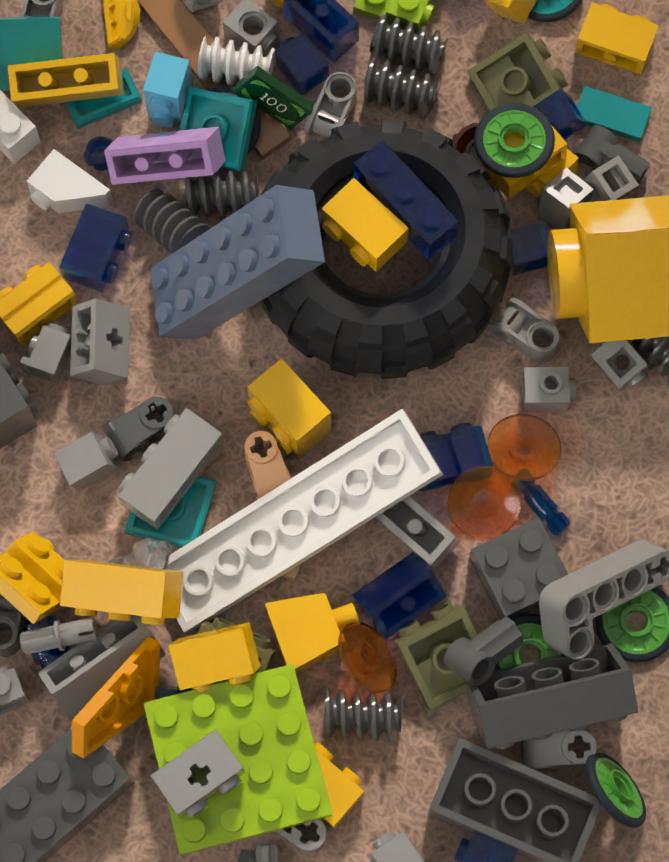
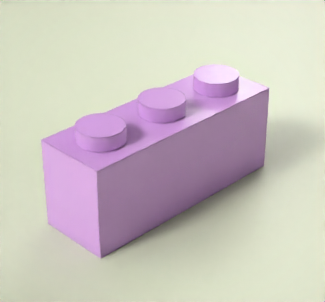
(165, 155)

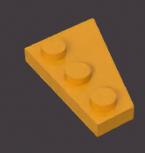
(119, 700)

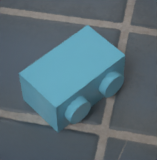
(167, 88)

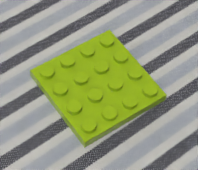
(269, 737)

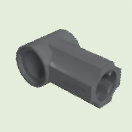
(602, 146)
(477, 657)

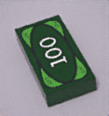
(274, 97)

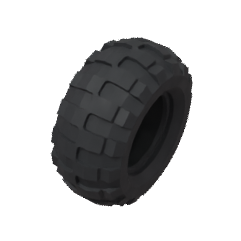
(428, 320)

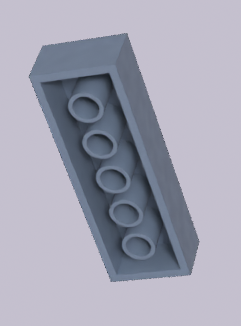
(237, 263)

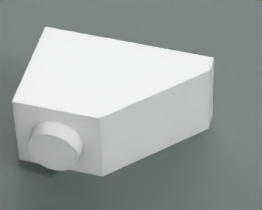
(65, 186)

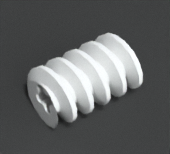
(230, 62)

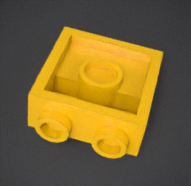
(32, 576)

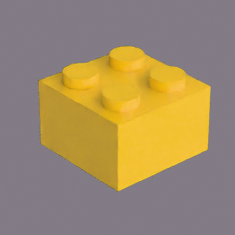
(288, 409)

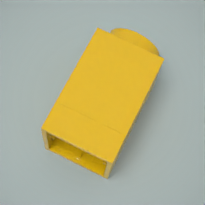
(613, 268)

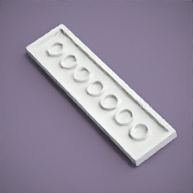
(301, 518)

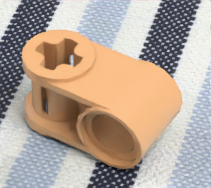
(268, 471)

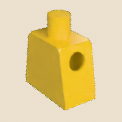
(308, 628)

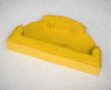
(120, 21)

